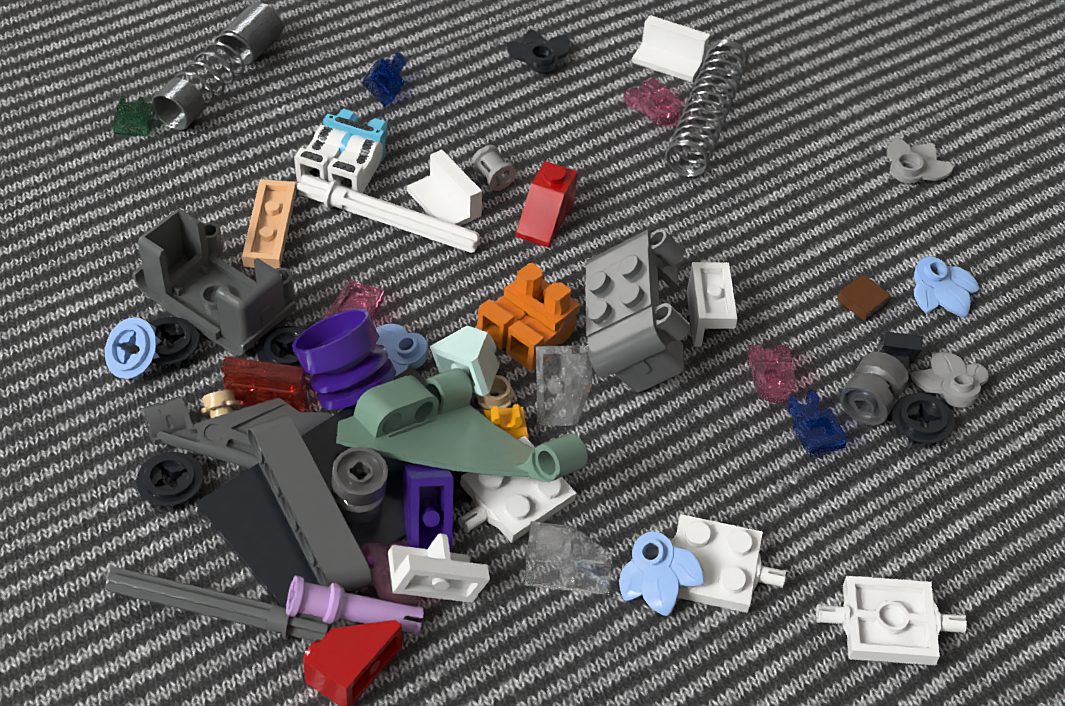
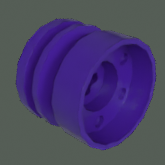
(343, 358)

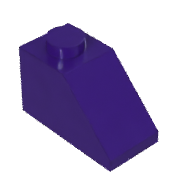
(427, 504)

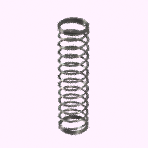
(689, 103)

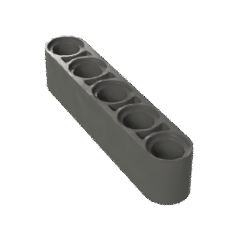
(308, 504)

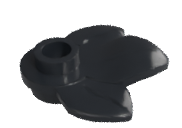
(538, 52)

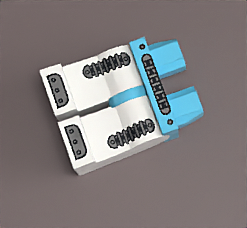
(344, 150)

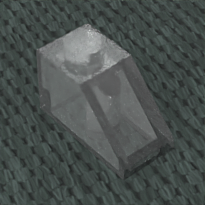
(562, 384)
(566, 560)

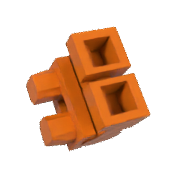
(529, 316)

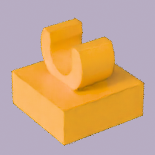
(509, 419)

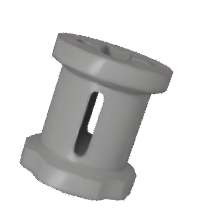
(493, 167)

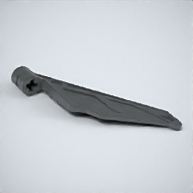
(224, 435)

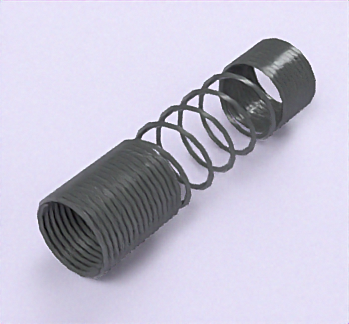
(242, 41)

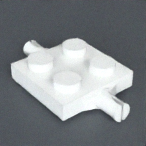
(513, 501)
(728, 562)
(891, 620)

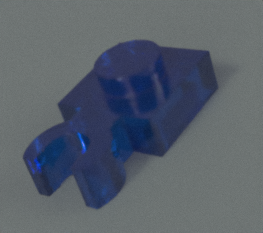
(816, 429)

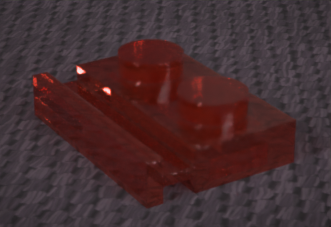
(264, 381)

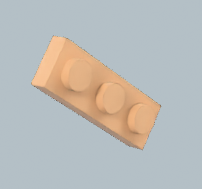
(269, 223)

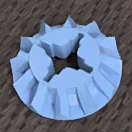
(131, 332)

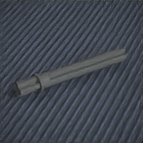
(215, 604)

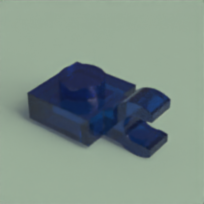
(384, 78)

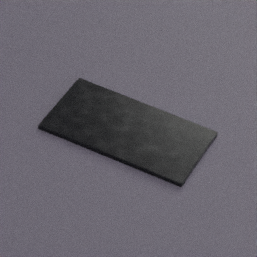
(259, 533)

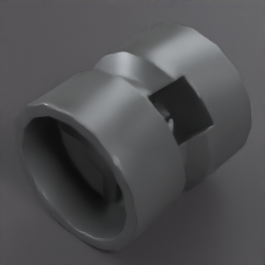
(874, 388)
(359, 484)

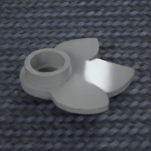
(916, 162)
(953, 379)

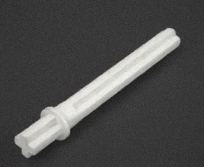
(335, 195)

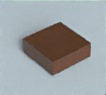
(863, 297)

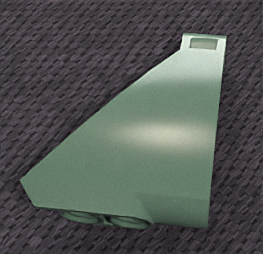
(441, 429)

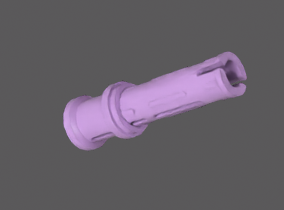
(333, 604)

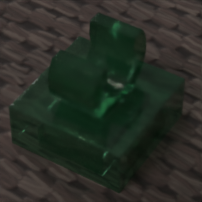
(133, 117)

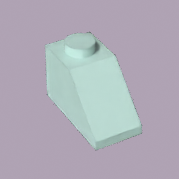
(470, 351)

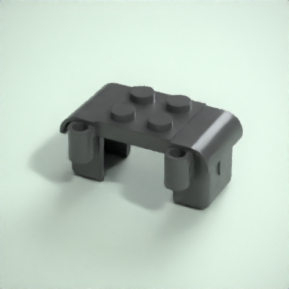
(192, 283)
(623, 314)

